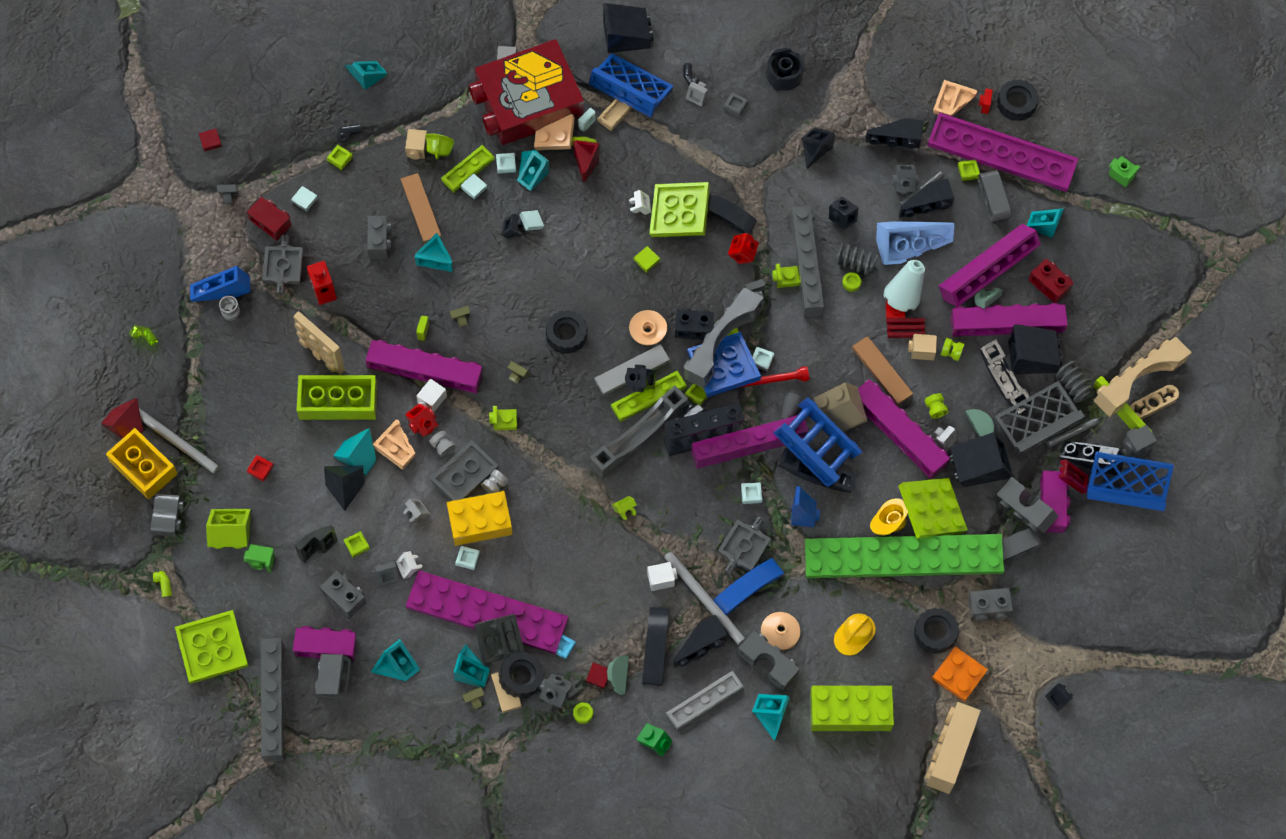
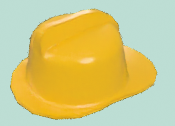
(890, 517)
(854, 634)

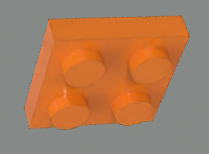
(959, 674)

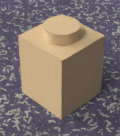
(416, 144)
(922, 347)

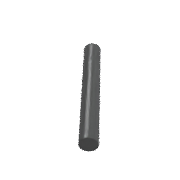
(936, 177)
(1073, 432)

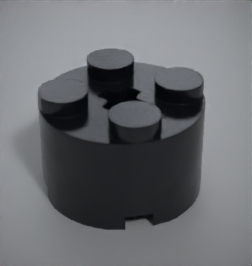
(784, 69)

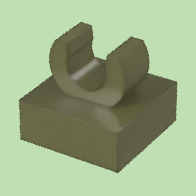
(460, 314)
(518, 371)
(472, 696)

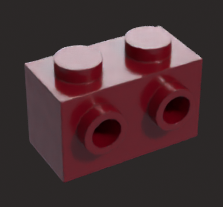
(269, 218)
(1051, 281)

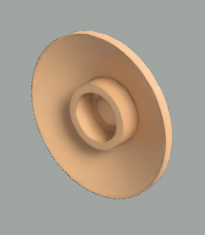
(648, 320)
(785, 639)

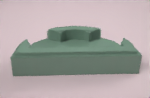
(985, 298)
(980, 421)
(618, 673)

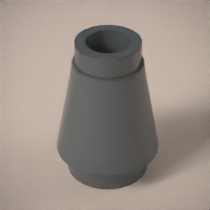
(790, 405)

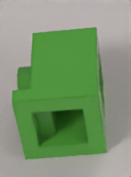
(1123, 171)
(260, 557)

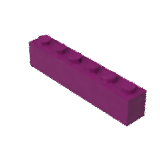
(989, 265)
(1000, 319)
(424, 366)
(902, 430)
(741, 443)

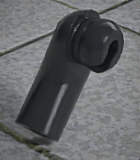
(687, 74)
(346, 132)

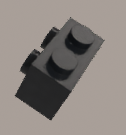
(693, 324)

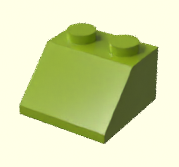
(228, 528)

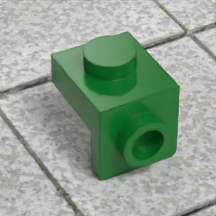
(655, 739)

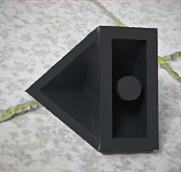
(816, 144)
(344, 482)

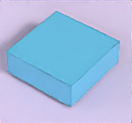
(565, 647)

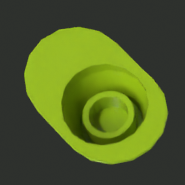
(439, 145)

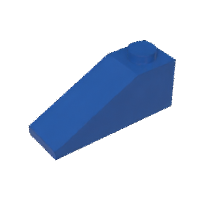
(226, 283)
(804, 509)

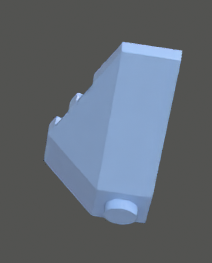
(909, 239)

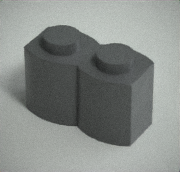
(166, 515)

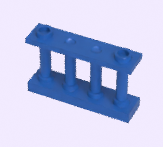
(803, 452)

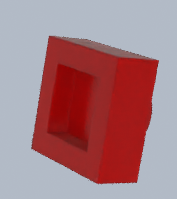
(985, 101)
(892, 312)
(260, 468)

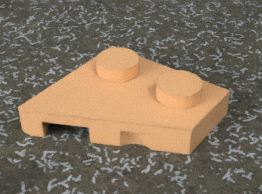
(953, 98)
(555, 135)
(395, 445)

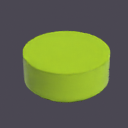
(851, 282)
(583, 713)

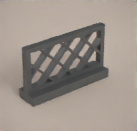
(1048, 432)

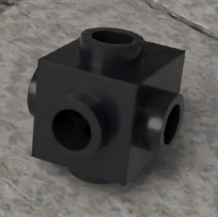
(843, 212)
(640, 378)

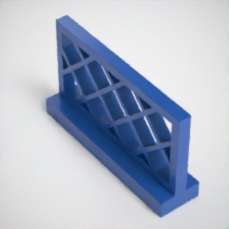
(627, 91)
(1123, 495)

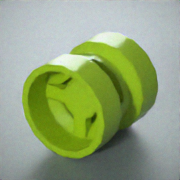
(956, 351)
(936, 406)

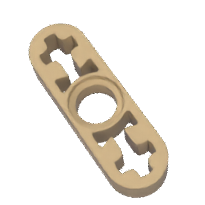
(1157, 395)

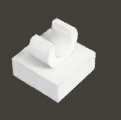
(641, 202)
(407, 564)

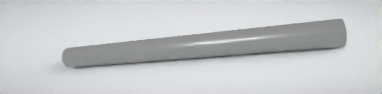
(178, 442)
(705, 598)

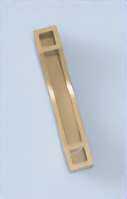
(1166, 358)

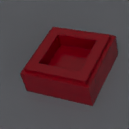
(210, 140)
(597, 676)

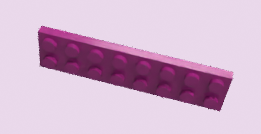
(1002, 152)
(471, 605)

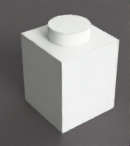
(431, 395)
(661, 576)

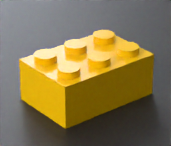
(141, 463)
(479, 518)

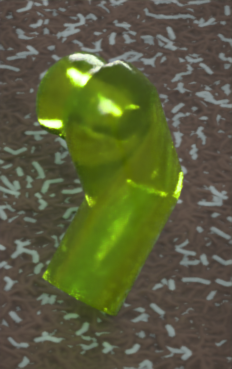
(145, 332)

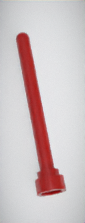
(800, 374)

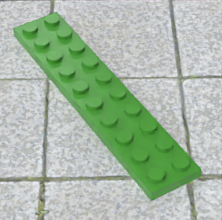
(904, 556)

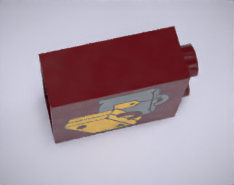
(526, 92)

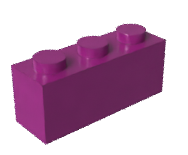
(1054, 494)
(313, 642)

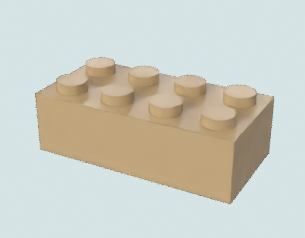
(953, 746)

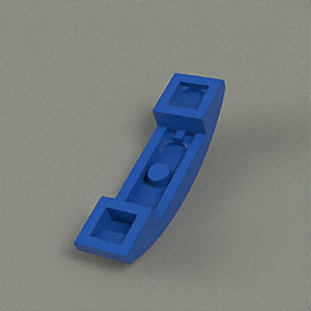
(748, 585)

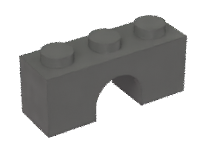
(1039, 515)
(757, 648)

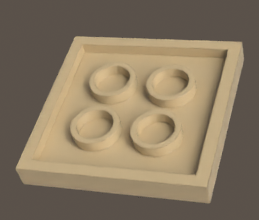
(319, 343)

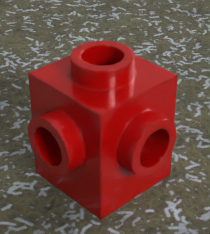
(743, 248)
(421, 420)

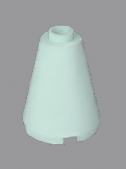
(906, 287)

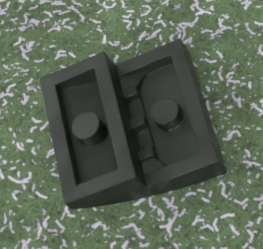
(320, 539)
(499, 637)

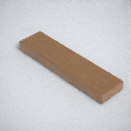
(420, 207)
(882, 370)

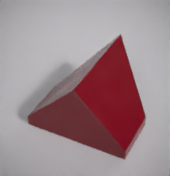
(586, 156)
(124, 419)

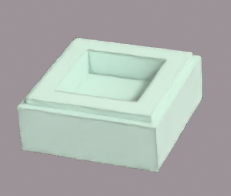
(586, 120)
(506, 163)
(473, 186)
(304, 198)
(531, 220)
(762, 358)
(751, 493)
(467, 558)

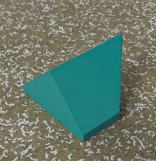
(367, 72)
(532, 169)
(1045, 221)
(434, 255)
(358, 451)
(396, 663)
(470, 668)
(770, 711)

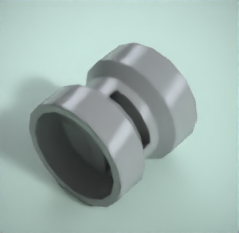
(226, 305)
(442, 444)
(495, 482)

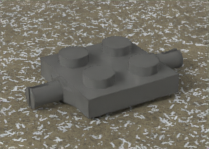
(282, 265)
(744, 545)

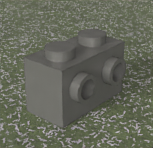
(378, 241)
(1138, 443)
(343, 594)
(990, 604)
(333, 676)

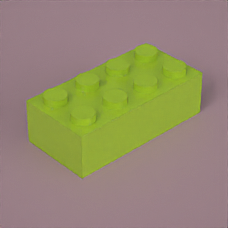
(337, 397)
(851, 708)

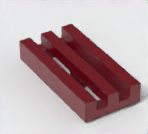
(905, 324)
(1073, 479)

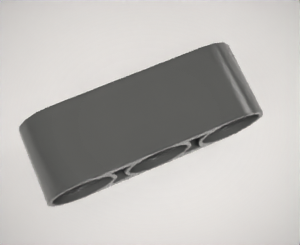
(994, 196)
(1020, 544)

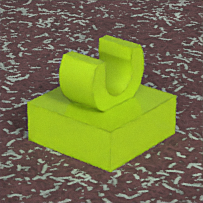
(625, 505)

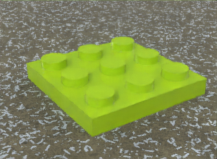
(679, 209)
(932, 508)
(211, 646)

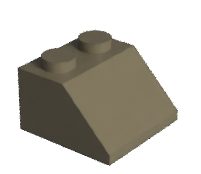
(842, 406)

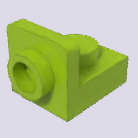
(785, 276)
(503, 419)

